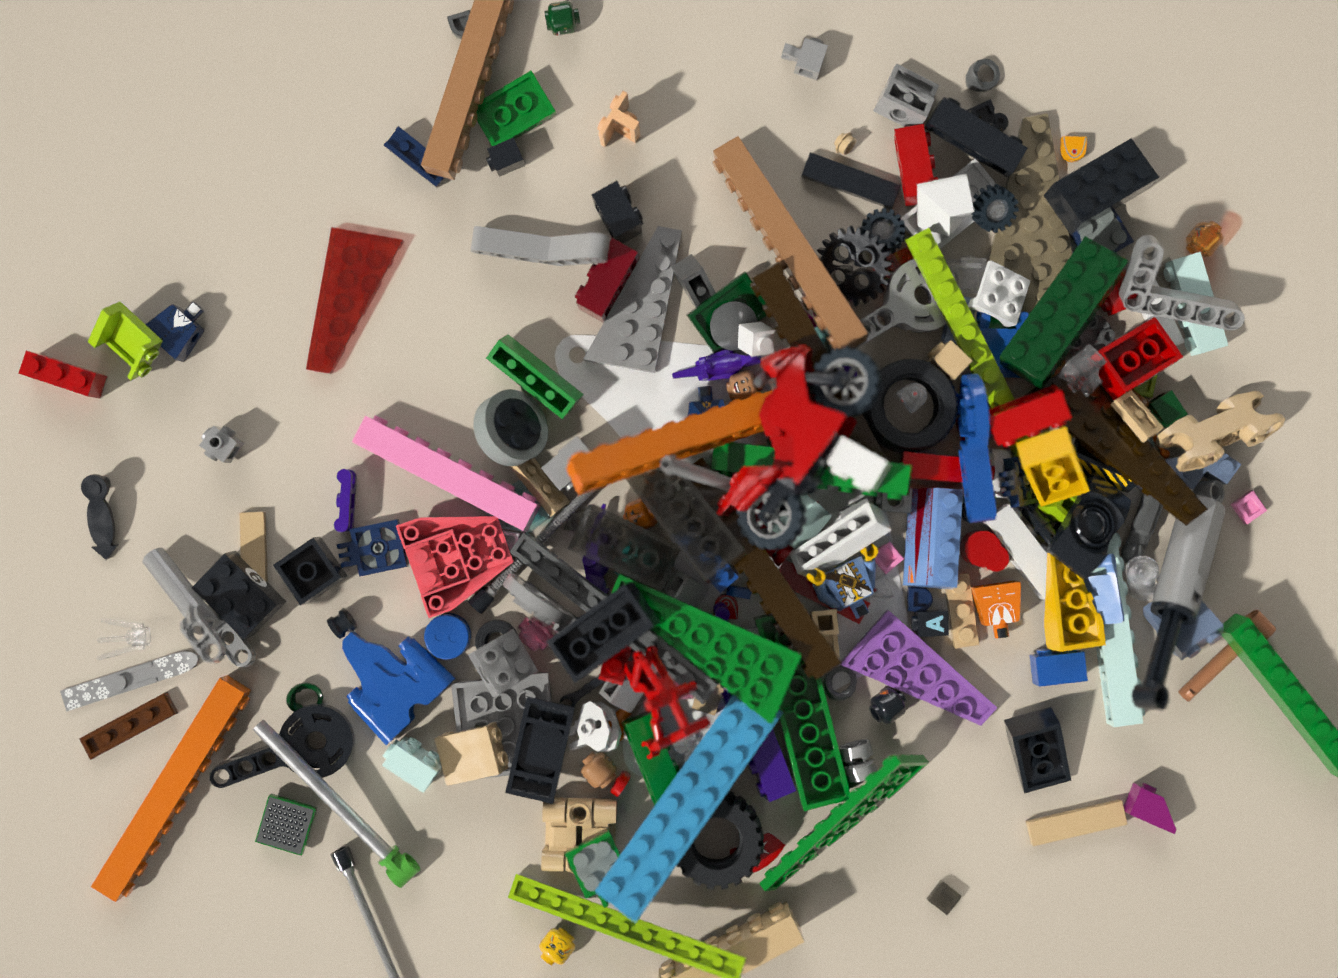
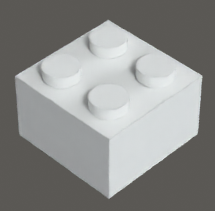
(858, 463)

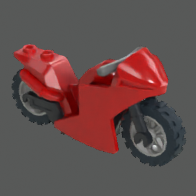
(804, 430)

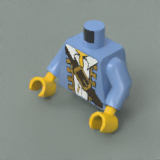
(848, 583)

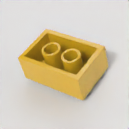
(1052, 466)

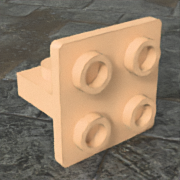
(619, 121)

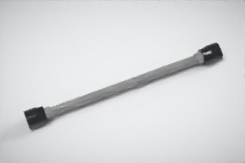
(485, 596)
(344, 863)

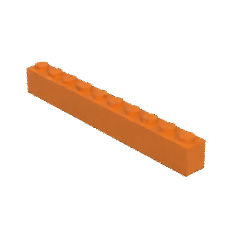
(683, 439)
(171, 788)

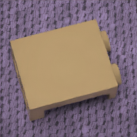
(471, 754)

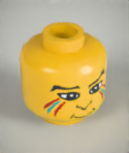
(557, 946)

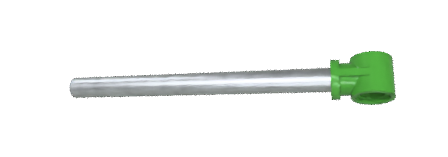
(399, 866)

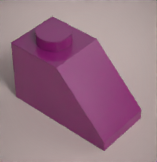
(1149, 806)

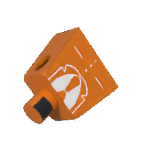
(998, 605)

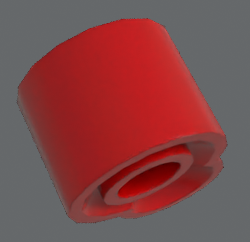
(984, 550)

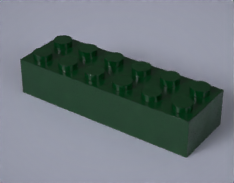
(1063, 312)

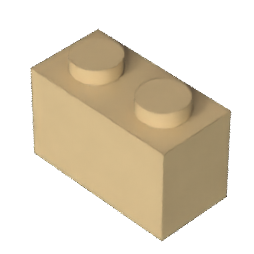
(949, 359)

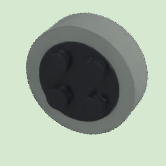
(510, 427)

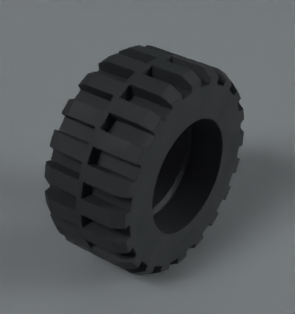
(738, 864)

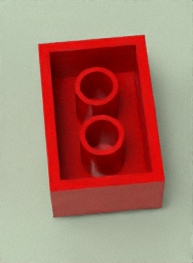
(1137, 358)
(1028, 415)

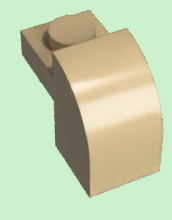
(828, 625)

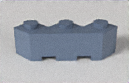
(1222, 470)

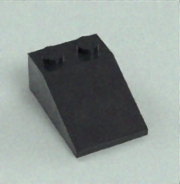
(1038, 749)

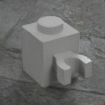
(808, 58)

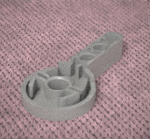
(901, 307)
(537, 601)

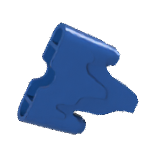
(390, 684)

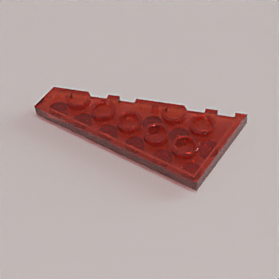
(348, 285)

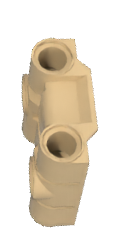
(562, 823)

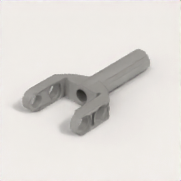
(197, 615)

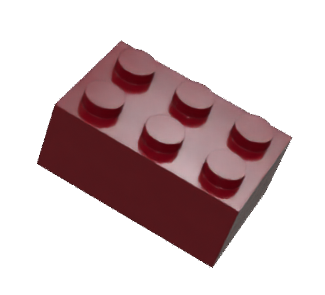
(606, 281)

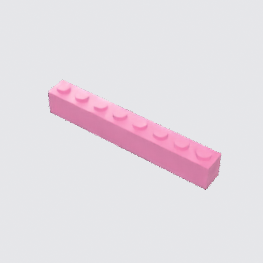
(446, 473)

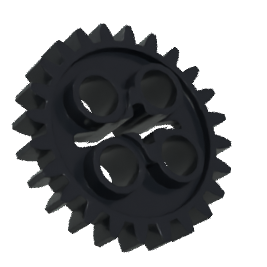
(856, 243)

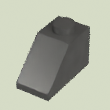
(693, 280)

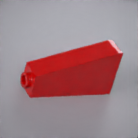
(935, 467)

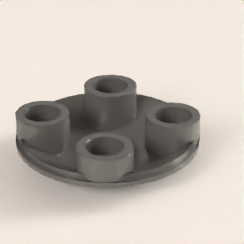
(726, 321)
(1096, 334)

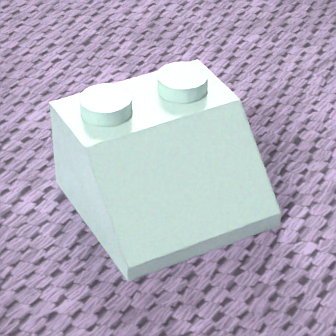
(815, 517)

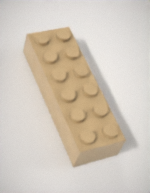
(757, 940)

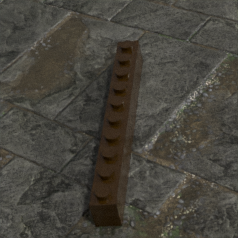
(798, 330)
(776, 594)

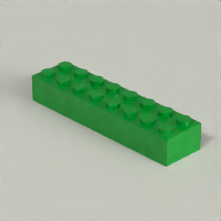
(808, 733)

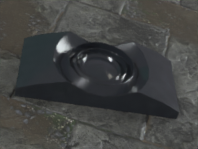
(1090, 526)
(540, 750)

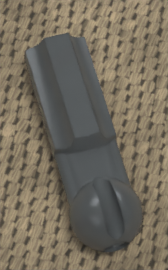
(1142, 528)

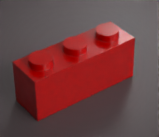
(913, 159)
(62, 374)

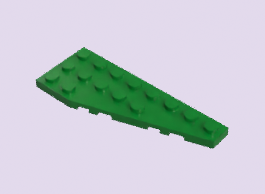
(879, 784)

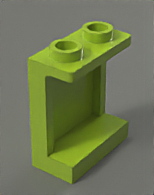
(127, 338)

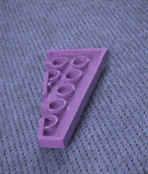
(908, 664)

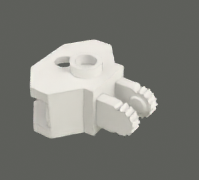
(594, 728)

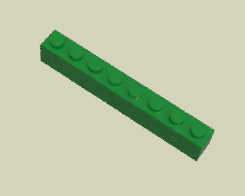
(734, 456)
(1283, 688)

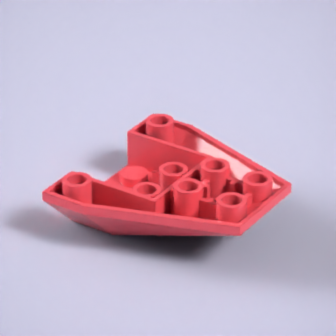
(453, 557)

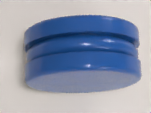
(447, 636)

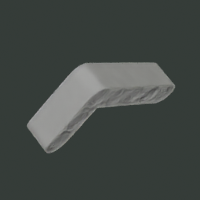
(1171, 298)

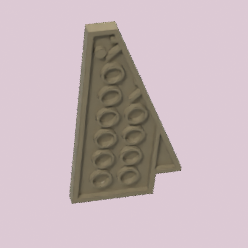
(1037, 240)

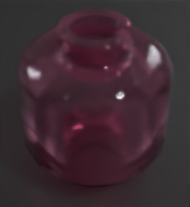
(535, 633)

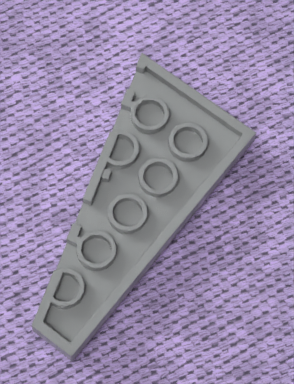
(637, 319)

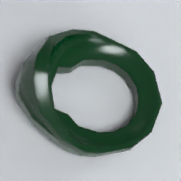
(291, 696)

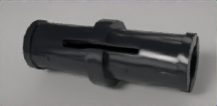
(1041, 525)

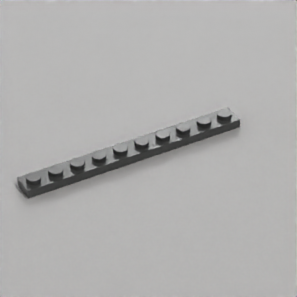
(588, 595)

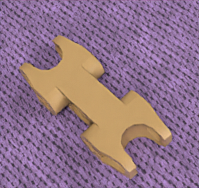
(1205, 439)

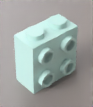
(412, 763)

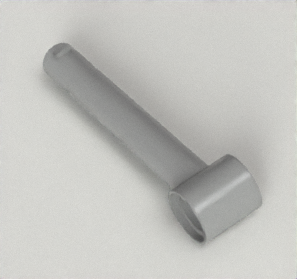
(684, 469)

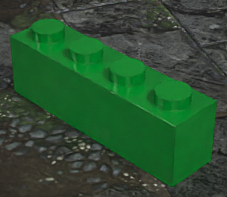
(534, 376)
(658, 771)

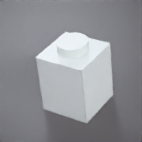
(756, 338)

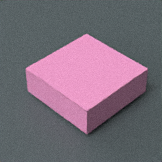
(1248, 507)
(888, 557)

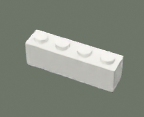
(841, 540)
(1022, 547)

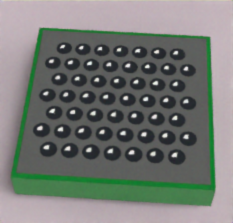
(286, 824)

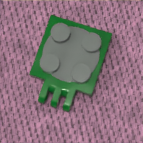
(592, 862)

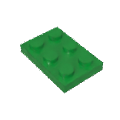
(514, 109)

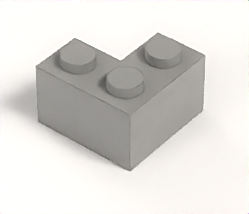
(556, 467)

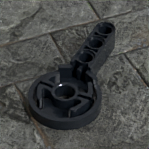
(337, 733)

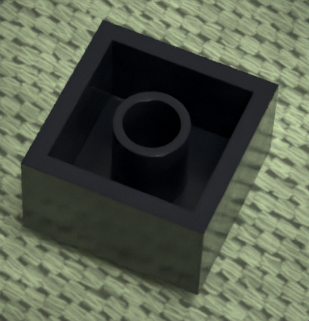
(616, 212)
(310, 570)

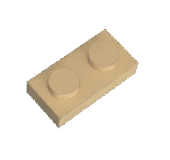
(1137, 416)

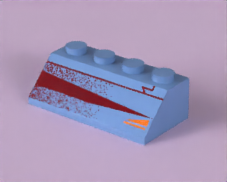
(933, 538)

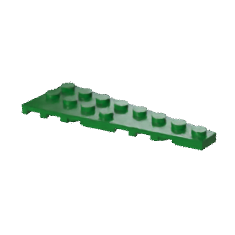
(734, 657)

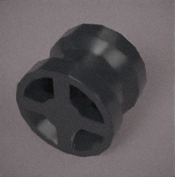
(341, 623)

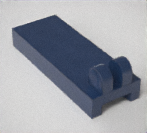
(411, 153)

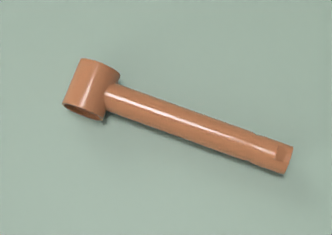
(1223, 659)

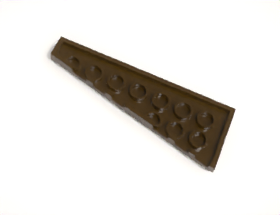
(1115, 444)

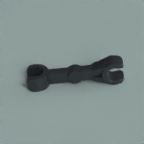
(586, 689)

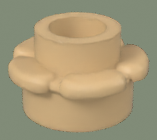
(844, 143)

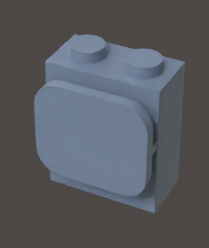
(1192, 636)

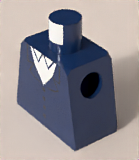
(178, 329)

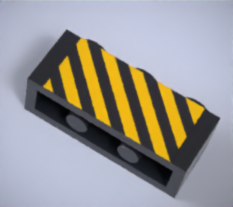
(1091, 463)

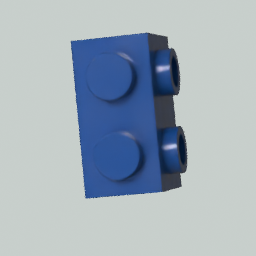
(1058, 667)

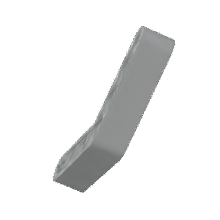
(557, 250)

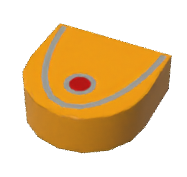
(1073, 148)

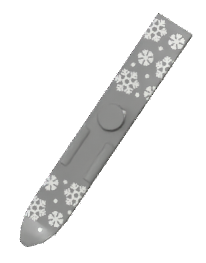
(128, 679)

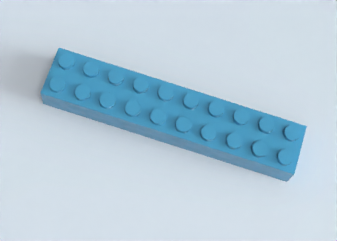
(684, 808)

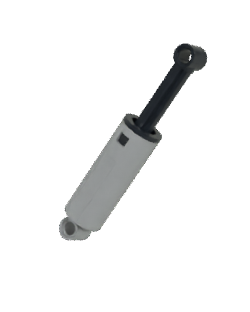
(1181, 589)

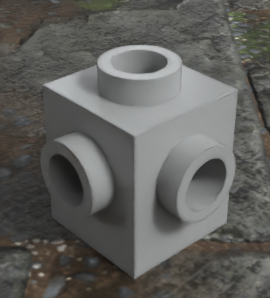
(221, 443)

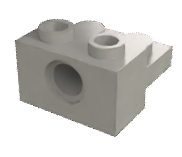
(906, 97)
(503, 663)

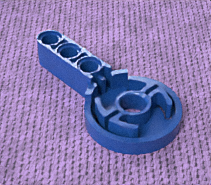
(974, 453)

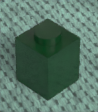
(1167, 408)

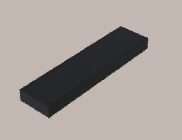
(850, 181)

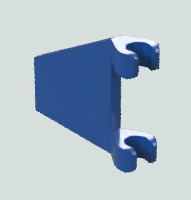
(998, 338)

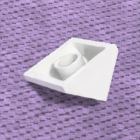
(943, 204)

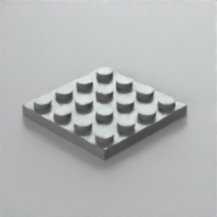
(477, 707)

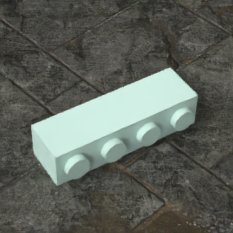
(1190, 276)

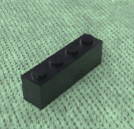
(976, 137)

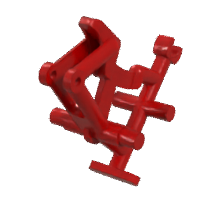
(665, 694)

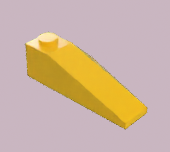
(1069, 611)

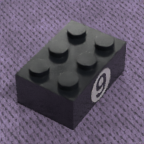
(238, 594)

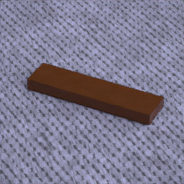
(128, 725)

